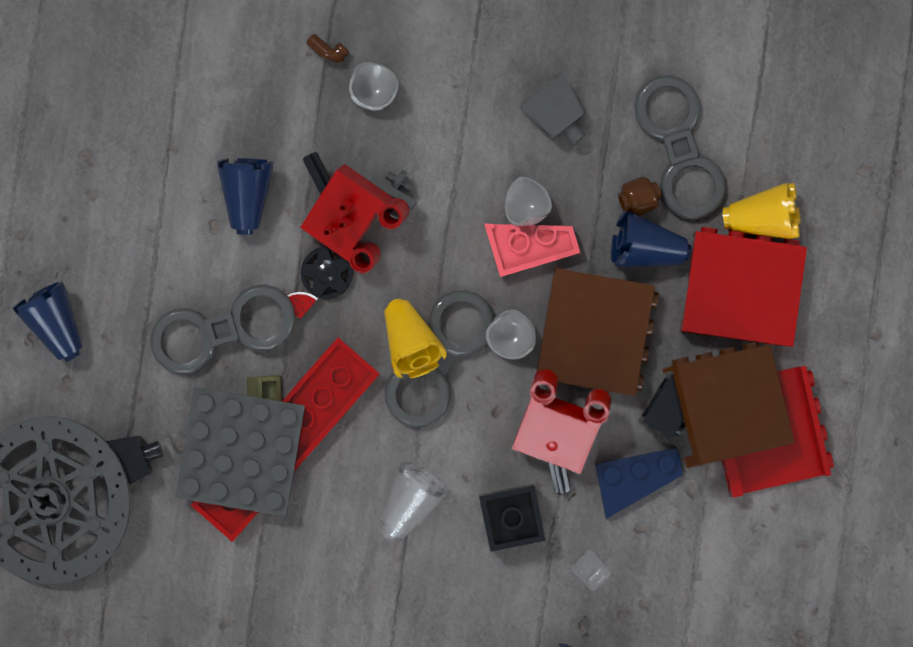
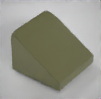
(265, 387)

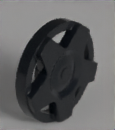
(326, 273)

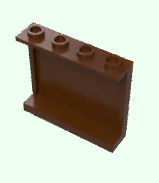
(597, 331)
(731, 403)

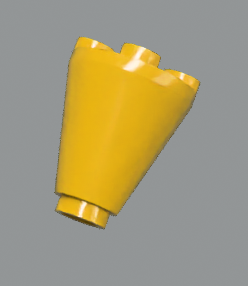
(766, 213)

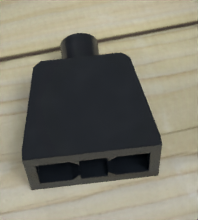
(135, 456)

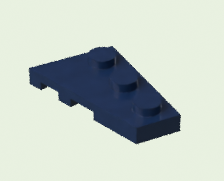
(635, 477)

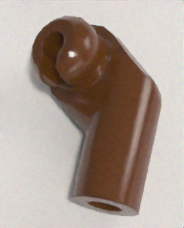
(325, 51)

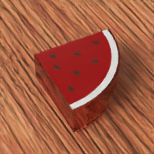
(302, 302)

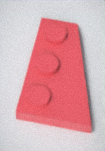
(529, 246)

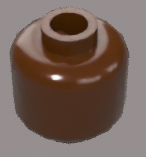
(639, 196)

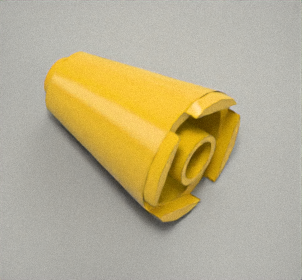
(411, 341)

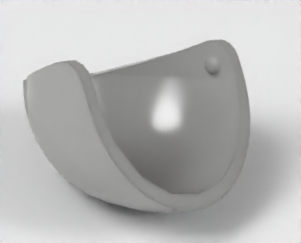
(373, 86)
(527, 202)
(511, 335)

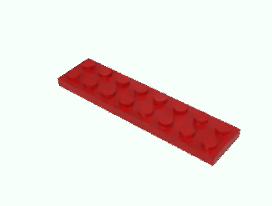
(328, 394)

